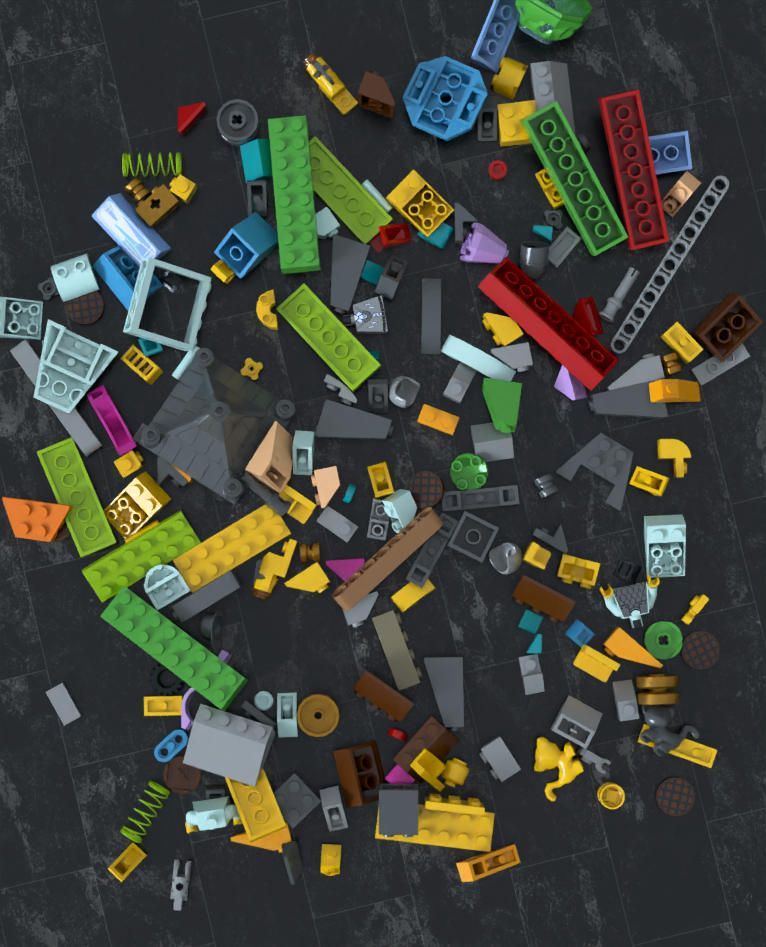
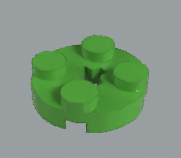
(661, 629)

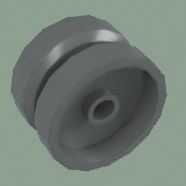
(236, 111)

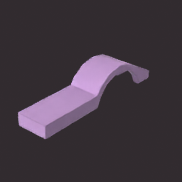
(186, 719)

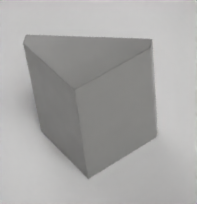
(491, 443)

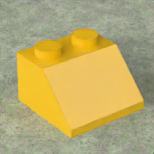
(310, 579)

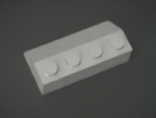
(551, 84)

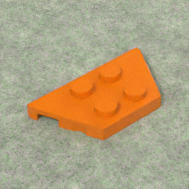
(35, 518)

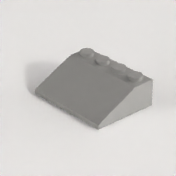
(228, 745)

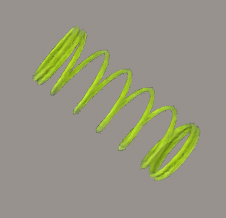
(127, 158)
(133, 834)

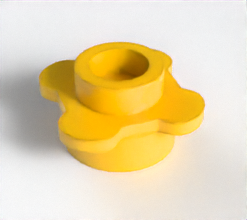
(246, 370)

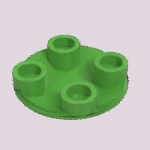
(469, 472)

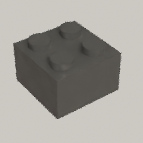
(472, 536)
(295, 799)

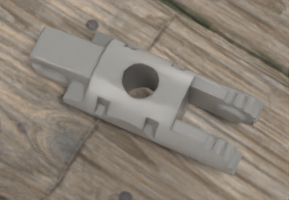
(180, 893)

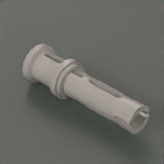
(615, 302)

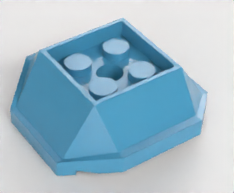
(440, 79)

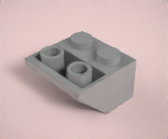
(576, 722)

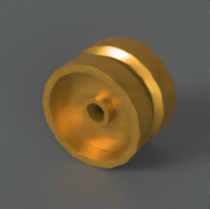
(658, 689)
(318, 703)

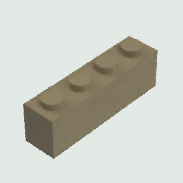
(396, 650)

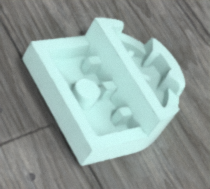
(164, 585)

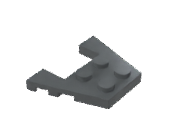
(605, 459)

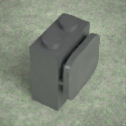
(398, 809)

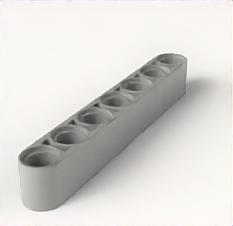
(73, 421)

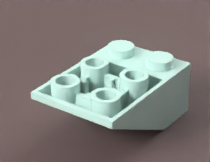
(20, 318)
(665, 545)

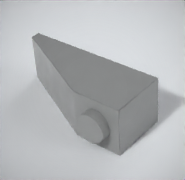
(645, 370)

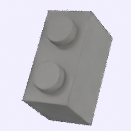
(499, 758)

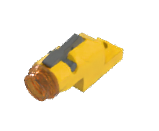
(330, 84)
(271, 567)

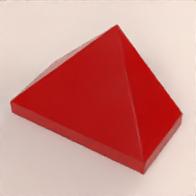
(189, 115)
(394, 235)
(587, 316)

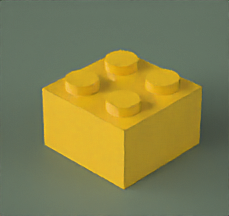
(509, 127)

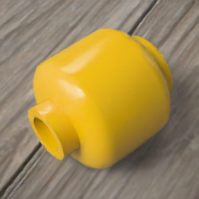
(455, 772)

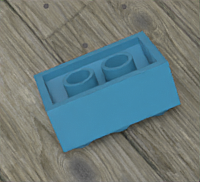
(121, 275)

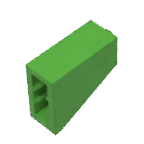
(503, 403)

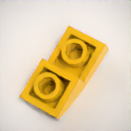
(549, 189)
(411, 594)

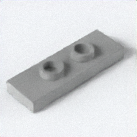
(714, 367)

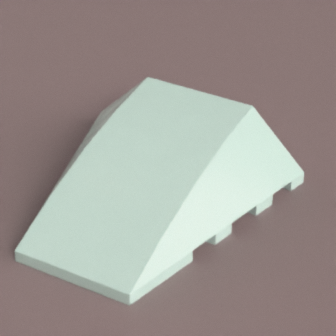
(68, 367)

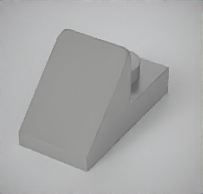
(531, 674)

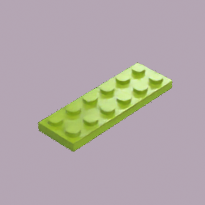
(345, 194)
(328, 337)
(73, 487)
(136, 557)

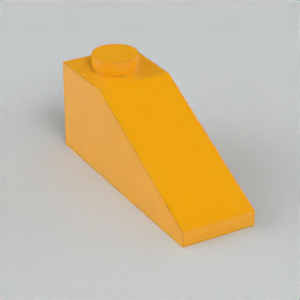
(674, 391)
(625, 647)
(270, 842)
(488, 863)

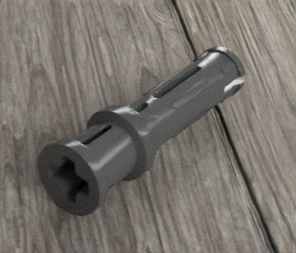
(270, 497)

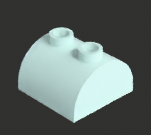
(74, 277)

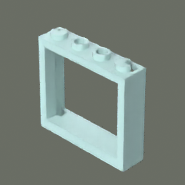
(139, 298)

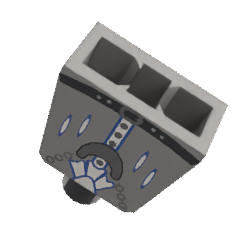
(368, 317)

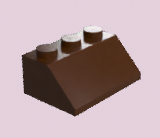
(375, 95)
(727, 326)
(542, 599)
(382, 696)
(431, 736)
(359, 773)

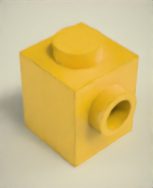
(183, 188)

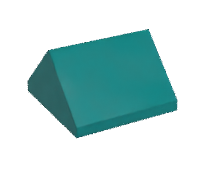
(257, 160)

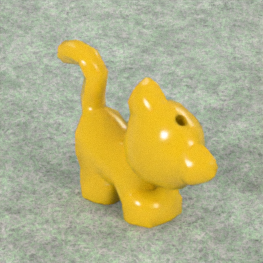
(549, 756)

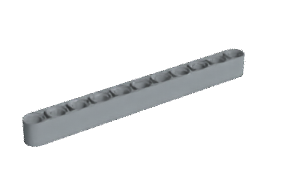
(691, 224)

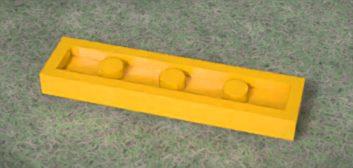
(689, 750)

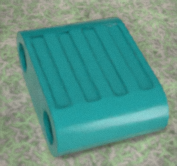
(439, 236)

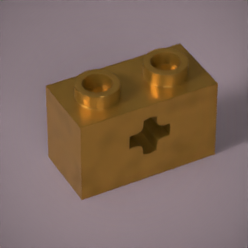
(151, 214)

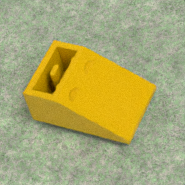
(419, 203)
(136, 505)

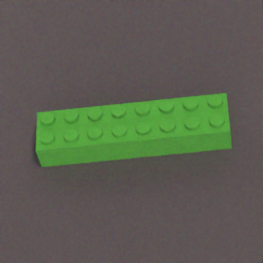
(573, 178)
(294, 194)
(174, 648)

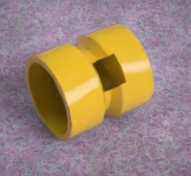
(611, 795)

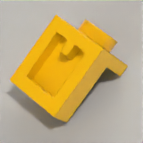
(129, 463)

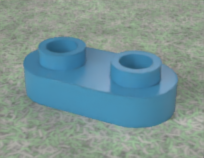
(171, 745)

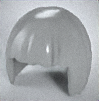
(403, 391)
(506, 558)

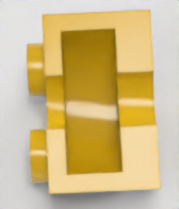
(509, 77)
(263, 309)
(578, 570)

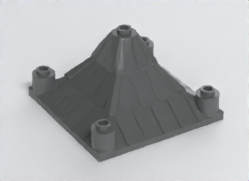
(214, 424)

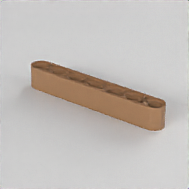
(387, 559)

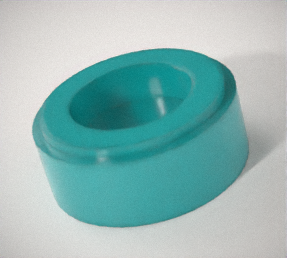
(349, 492)

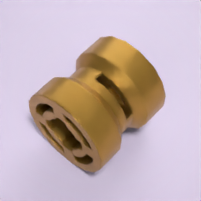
(137, 190)
(671, 364)
(309, 552)

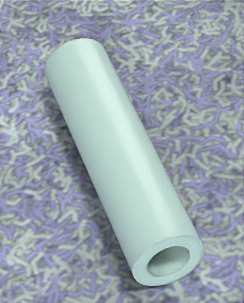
(368, 186)
(185, 363)

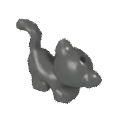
(658, 719)

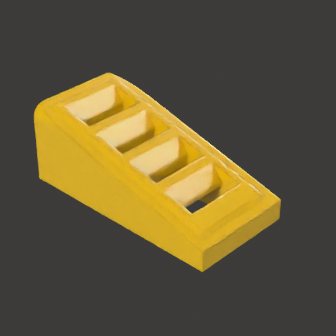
(152, 371)

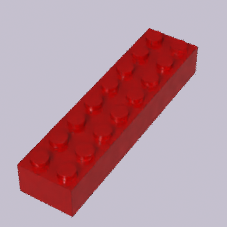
(633, 169)
(548, 323)

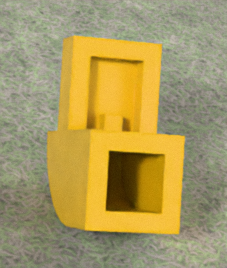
(677, 451)

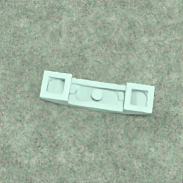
(476, 359)

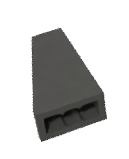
(347, 266)
(628, 402)
(346, 422)
(206, 597)
(447, 685)

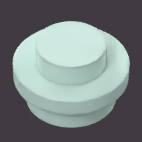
(263, 700)

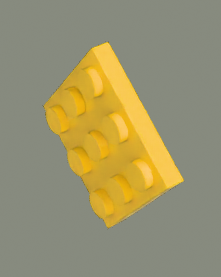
(454, 804)

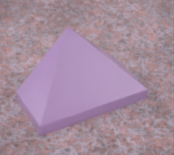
(570, 385)

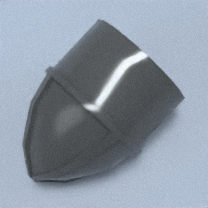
(534, 260)

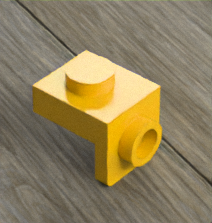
(330, 859)

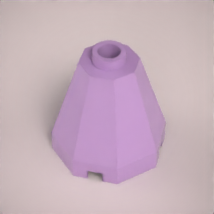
(483, 246)

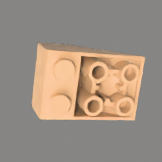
(273, 459)

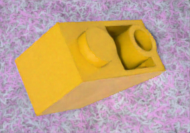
(503, 328)

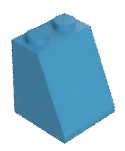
(247, 244)

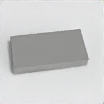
(562, 246)
(63, 703)

